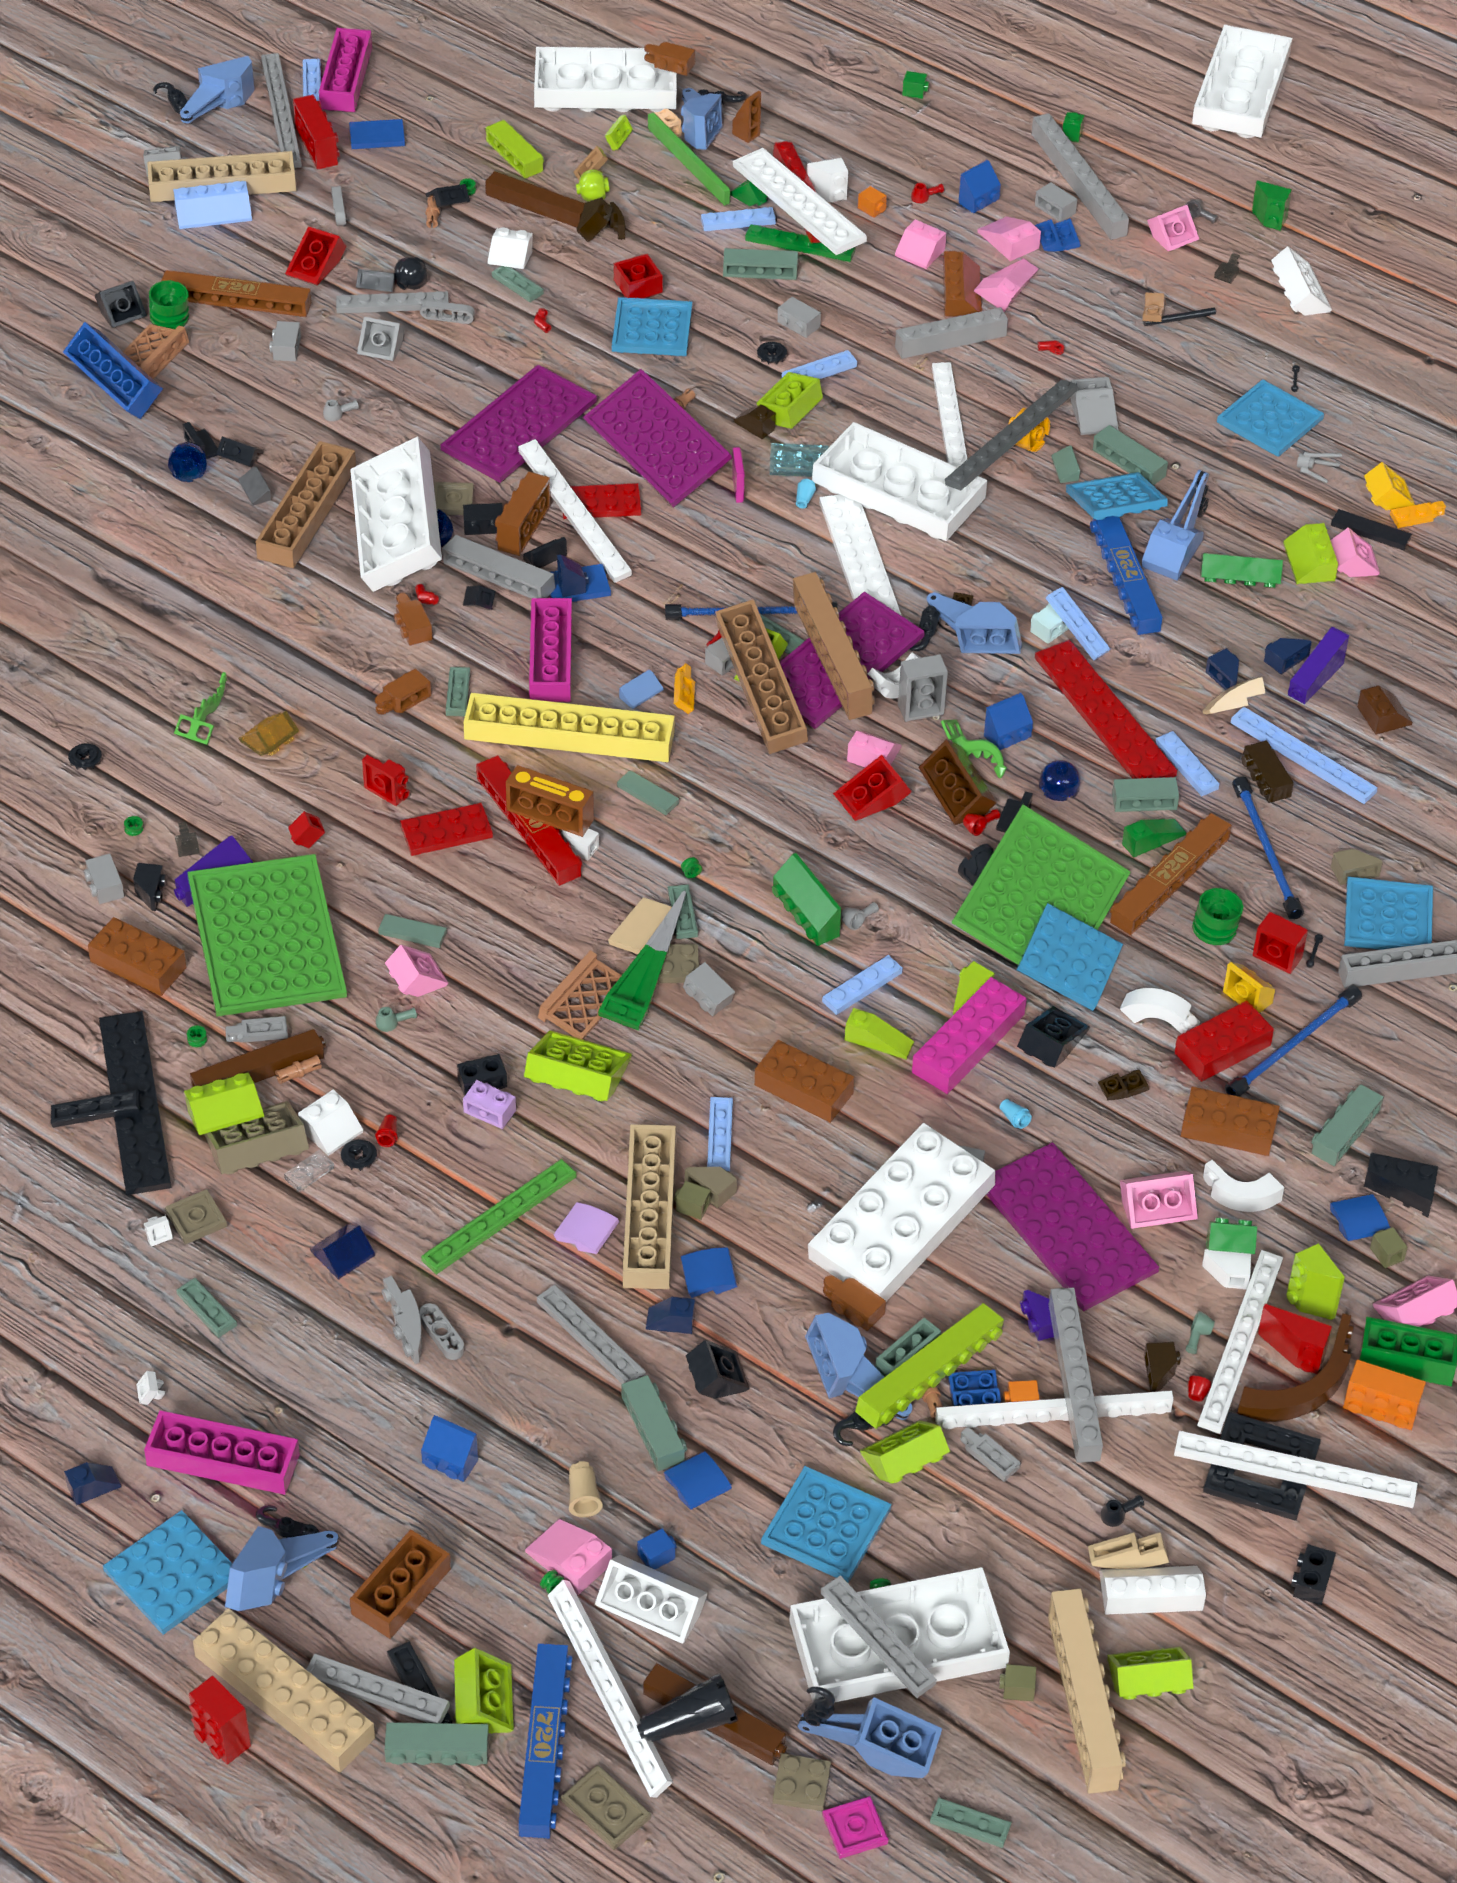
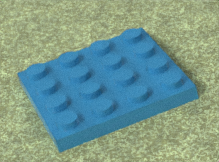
(652, 326)
(1270, 418)
(1116, 495)
(1387, 914)
(1070, 957)
(826, 1524)
(171, 1572)

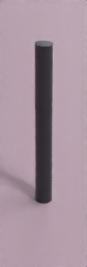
(1183, 316)

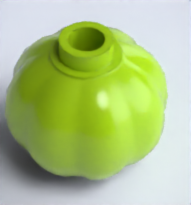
(592, 185)

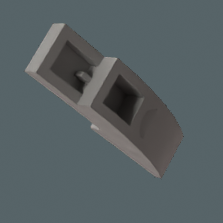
(406, 1318)

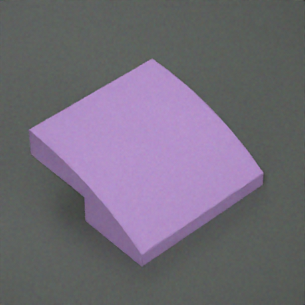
(586, 1228)

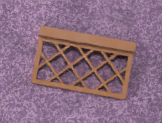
(165, 351)
(567, 989)

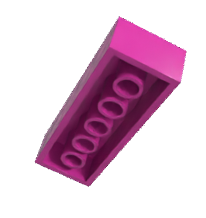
(345, 69)
(550, 649)
(969, 1035)
(222, 1452)

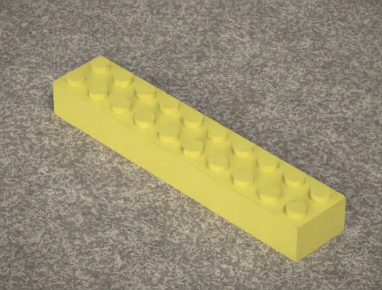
(569, 727)

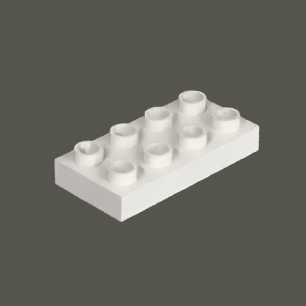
(601, 79)
(1242, 81)
(897, 481)
(395, 514)
(902, 1213)
(940, 1619)

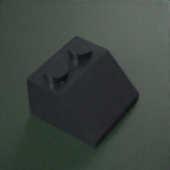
(120, 304)
(716, 1370)

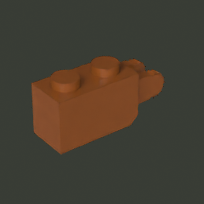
(670, 57)
(412, 620)
(403, 693)
(854, 1301)

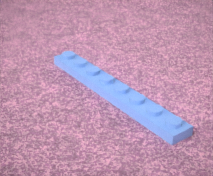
(1304, 755)

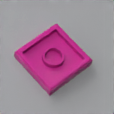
(738, 475)
(855, 1827)

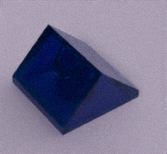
(344, 1250)

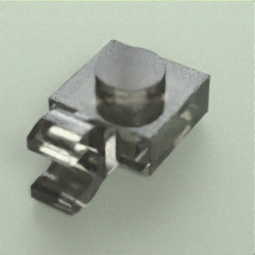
(1228, 271)
(186, 842)

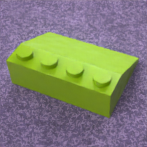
(576, 1065)

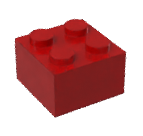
(638, 277)
(1280, 942)

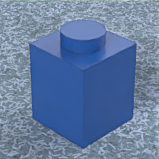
(656, 1549)

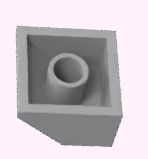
(380, 338)

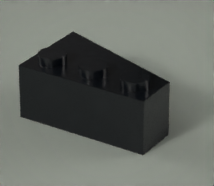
(1403, 1180)

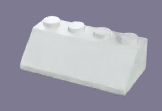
(1300, 283)
(1152, 1590)
(650, 1598)

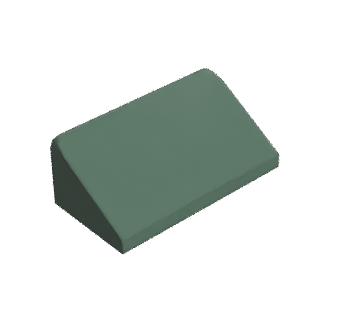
(1066, 465)

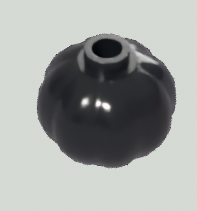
(410, 273)

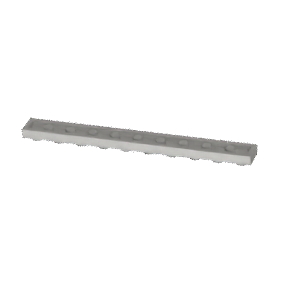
(280, 106)

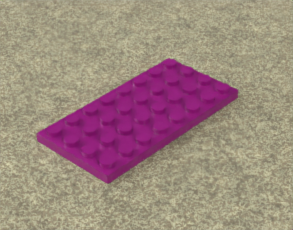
(530, 409)
(657, 437)
(878, 637)
(1069, 1227)

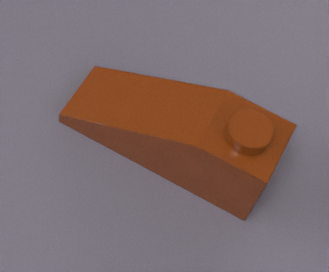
(747, 120)

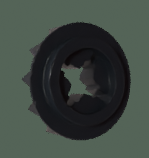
(772, 347)
(83, 750)
(354, 1148)

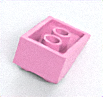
(1012, 237)
(572, 1553)

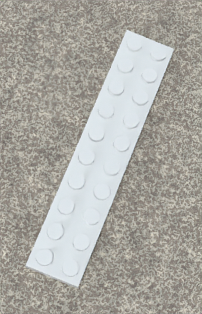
(800, 201)
(857, 549)

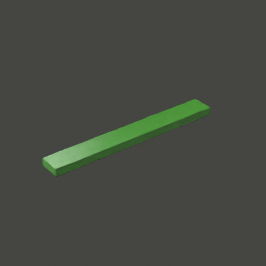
(689, 159)
(498, 1216)

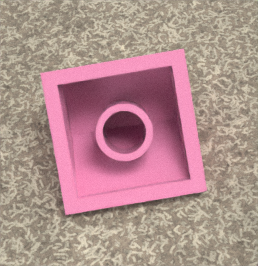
(1173, 228)
(921, 244)
(1354, 555)
(867, 747)
(415, 971)

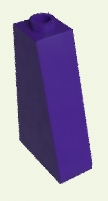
(1319, 666)
(225, 854)

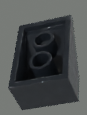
(1052, 1036)

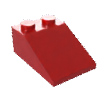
(316, 256)
(872, 790)
(1295, 1337)

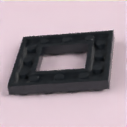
(1281, 1502)

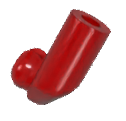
(540, 320)
(1053, 346)
(426, 597)

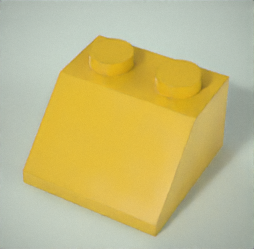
(1388, 488)
(1245, 985)

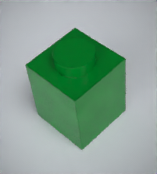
(915, 84)
(1073, 126)

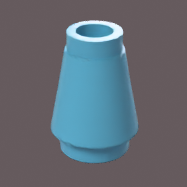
(805, 491)
(1016, 1114)

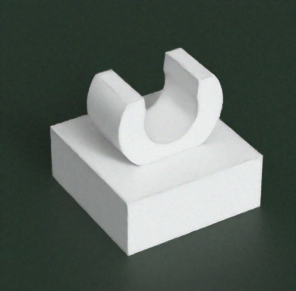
(157, 1230)
(148, 1388)

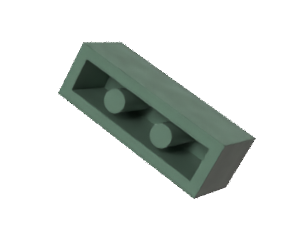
(1145, 794)
(907, 1346)

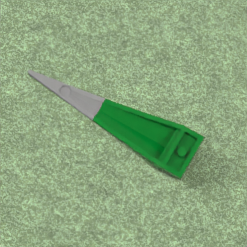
(633, 992)

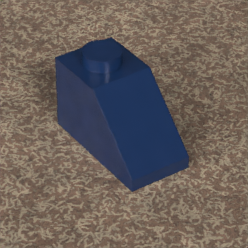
(570, 577)
(1286, 653)
(1223, 668)
(672, 1315)
(90, 1481)

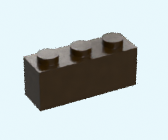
(1267, 771)

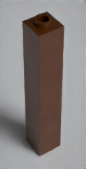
(534, 198)
(265, 1060)
(748, 1733)

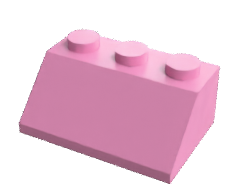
(1159, 1199)
(1419, 1302)

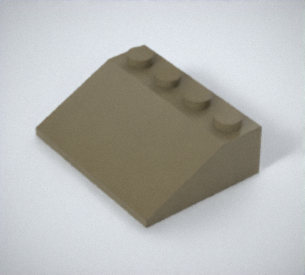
(258, 1140)

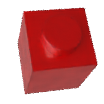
(306, 830)

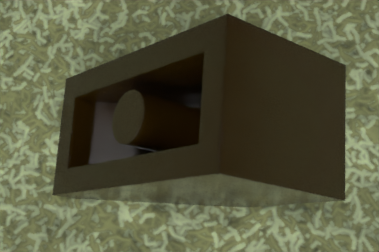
(594, 218)
(757, 421)
(1160, 1364)

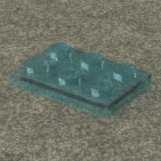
(794, 459)

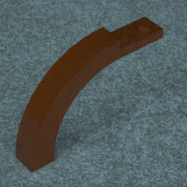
(1304, 1398)

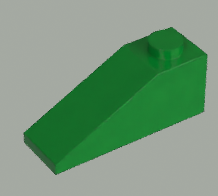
(1150, 834)

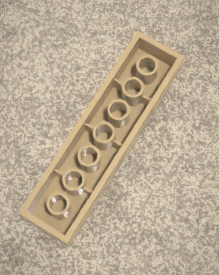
(261, 171)
(649, 1207)
(284, 1690)
(1085, 1691)

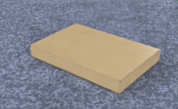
(639, 925)

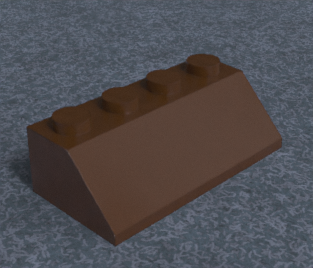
(956, 782)

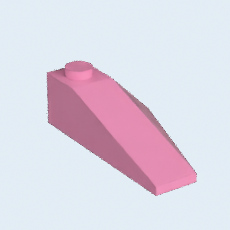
(1006, 284)

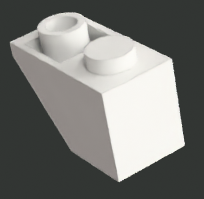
(1228, 1268)

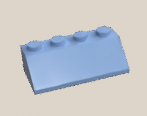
(212, 204)

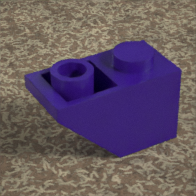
(1038, 1314)

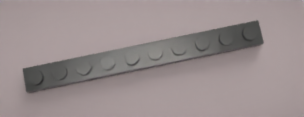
(1011, 435)

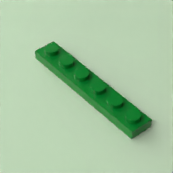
(793, 242)

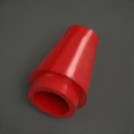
(387, 1132)

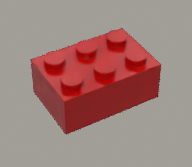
(219, 1720)

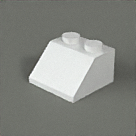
(829, 179)
(510, 248)
(330, 1122)

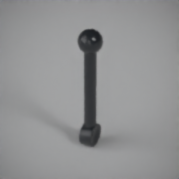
(1295, 369)
(1318, 939)

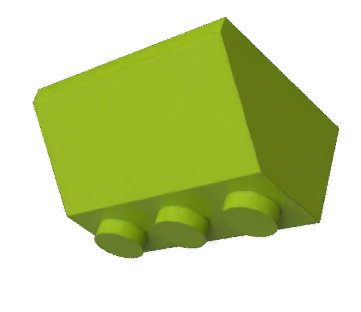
(792, 398)
(1311, 554)
(223, 1103)
(1315, 1283)
(906, 1451)
(1151, 1672)
(483, 1691)

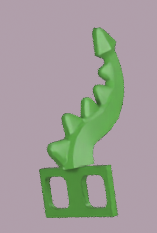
(200, 713)
(975, 746)

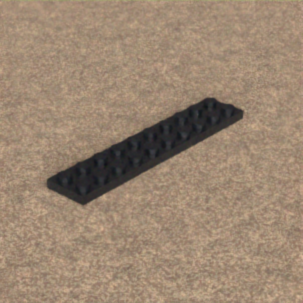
(138, 1133)

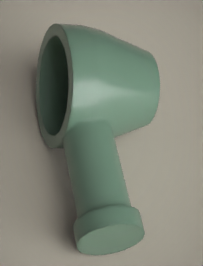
(387, 1020)
(1201, 1325)

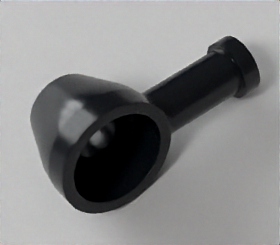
(1116, 1517)

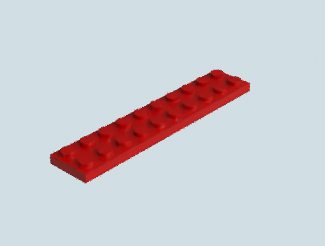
(1104, 712)

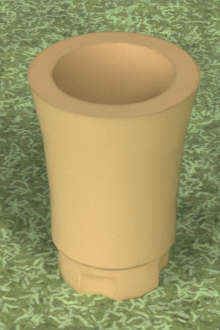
(583, 1491)

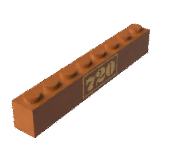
(243, 293)
(1170, 873)

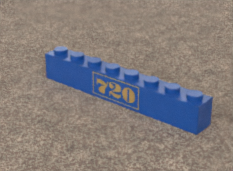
(1127, 575)
(543, 1741)

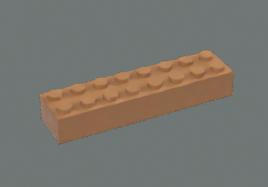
(305, 504)
(833, 645)
(761, 676)

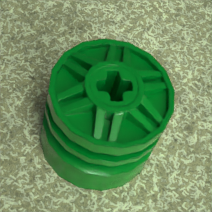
(168, 304)
(1217, 916)

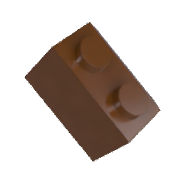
(1382, 710)

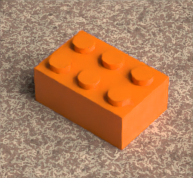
(1384, 1395)

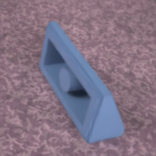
(640, 689)

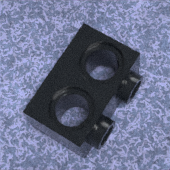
(486, 1070)
(1314, 1574)

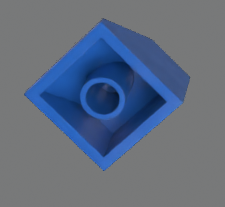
(979, 187)
(1008, 722)
(450, 1449)

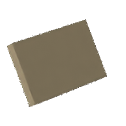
(606, 1807)

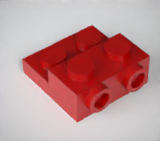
(385, 779)

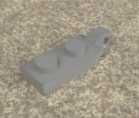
(258, 1030)
(990, 1454)

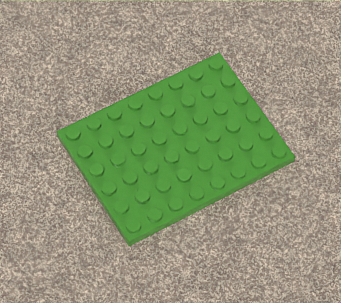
(1032, 868)
(266, 935)

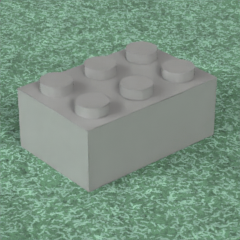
(922, 687)

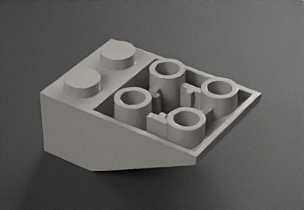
(1094, 405)

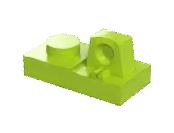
(618, 132)

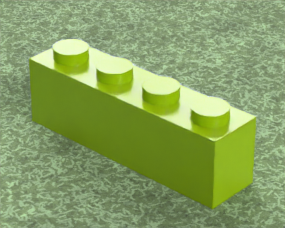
(514, 149)

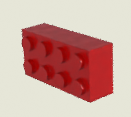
(316, 131)
(1224, 1041)

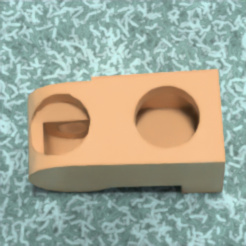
(670, 120)

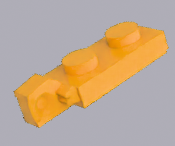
(1417, 513)
(684, 689)

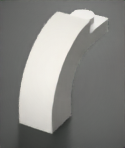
(888, 683)
(582, 846)
(1159, 1004)
(1242, 1195)

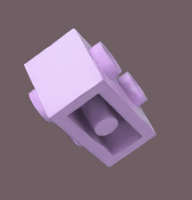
(489, 1104)

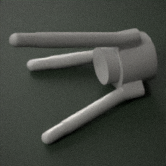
(1307, 461)

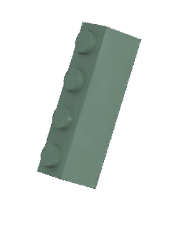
(760, 264)
(1129, 455)
(1346, 1125)
(653, 1422)
(436, 1743)

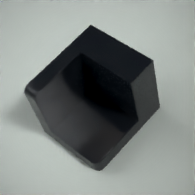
(479, 597)

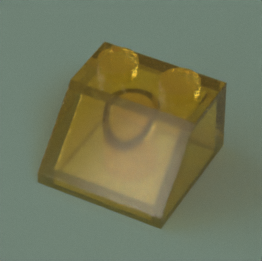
(270, 734)

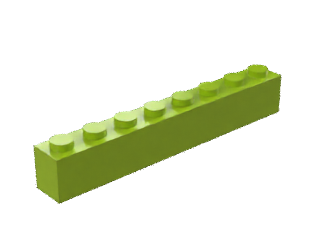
(929, 1366)

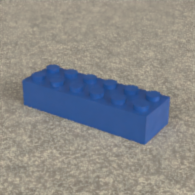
(112, 370)

